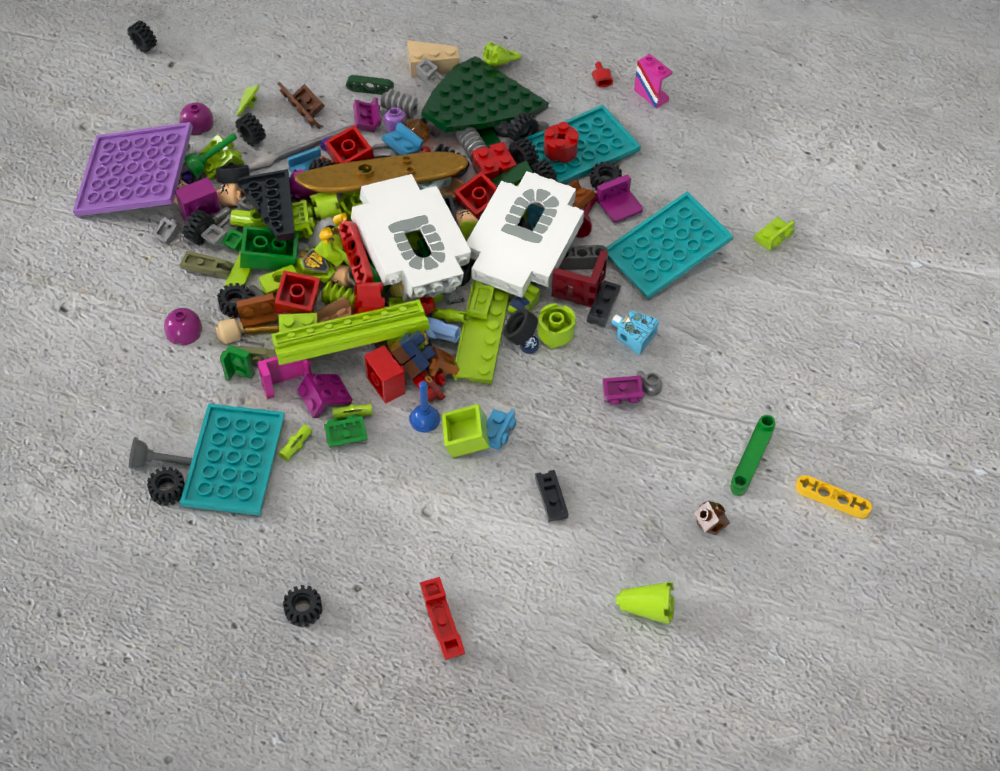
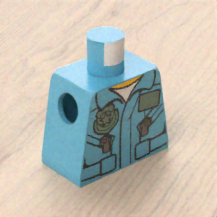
(635, 330)

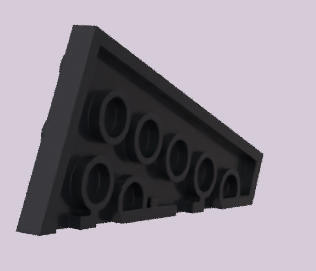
(272, 200)

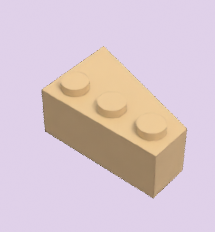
(442, 56)

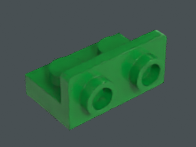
(237, 361)
(345, 431)

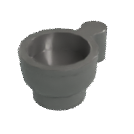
(650, 383)

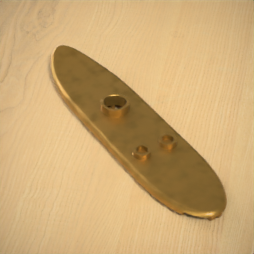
(348, 178)

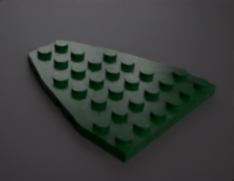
(478, 97)

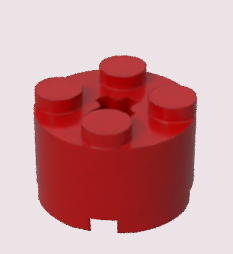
(561, 142)
(368, 296)

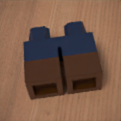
(410, 355)

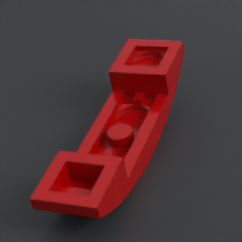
(441, 618)

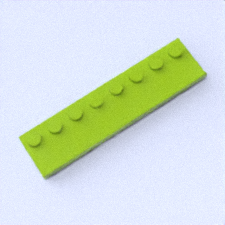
(349, 332)
(481, 340)

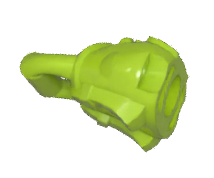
(498, 55)

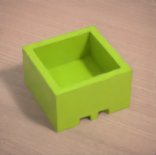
(465, 430)

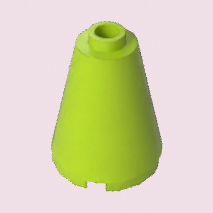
(649, 601)

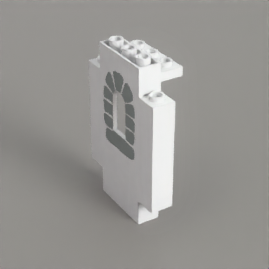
(400, 208)
(514, 255)

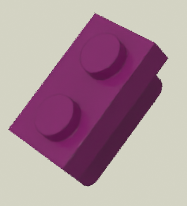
(617, 199)
(323, 390)

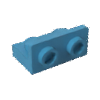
(403, 140)
(303, 160)
(499, 427)

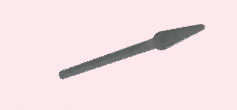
(268, 160)

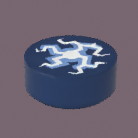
(530, 346)

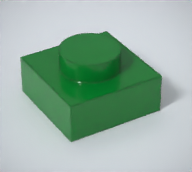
(233, 240)

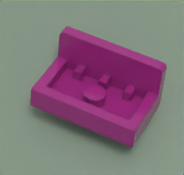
(367, 115)
(622, 389)

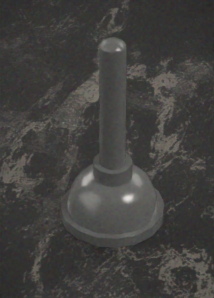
(140, 454)

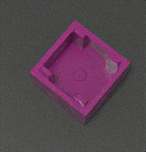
(197, 196)

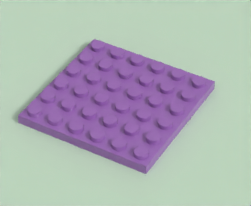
(133, 169)

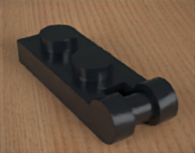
(604, 303)
(551, 496)

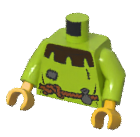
(331, 244)

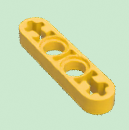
(834, 494)

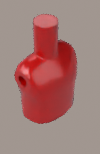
(602, 75)

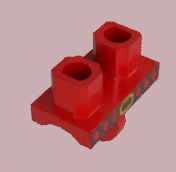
(433, 391)

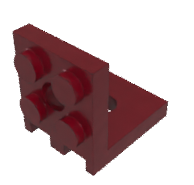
(584, 287)

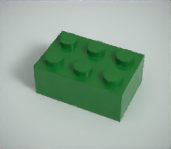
(264, 252)

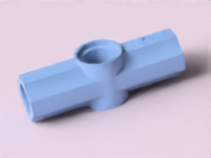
(443, 331)

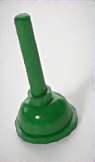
(197, 162)

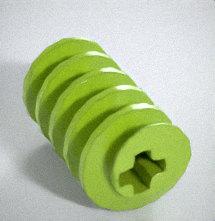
(333, 293)

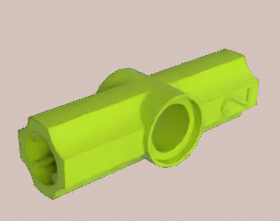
(246, 218)

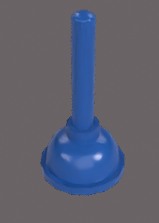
(424, 417)

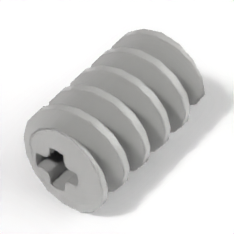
(395, 100)
(470, 140)

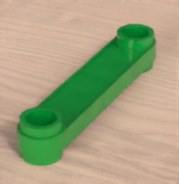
(752, 455)

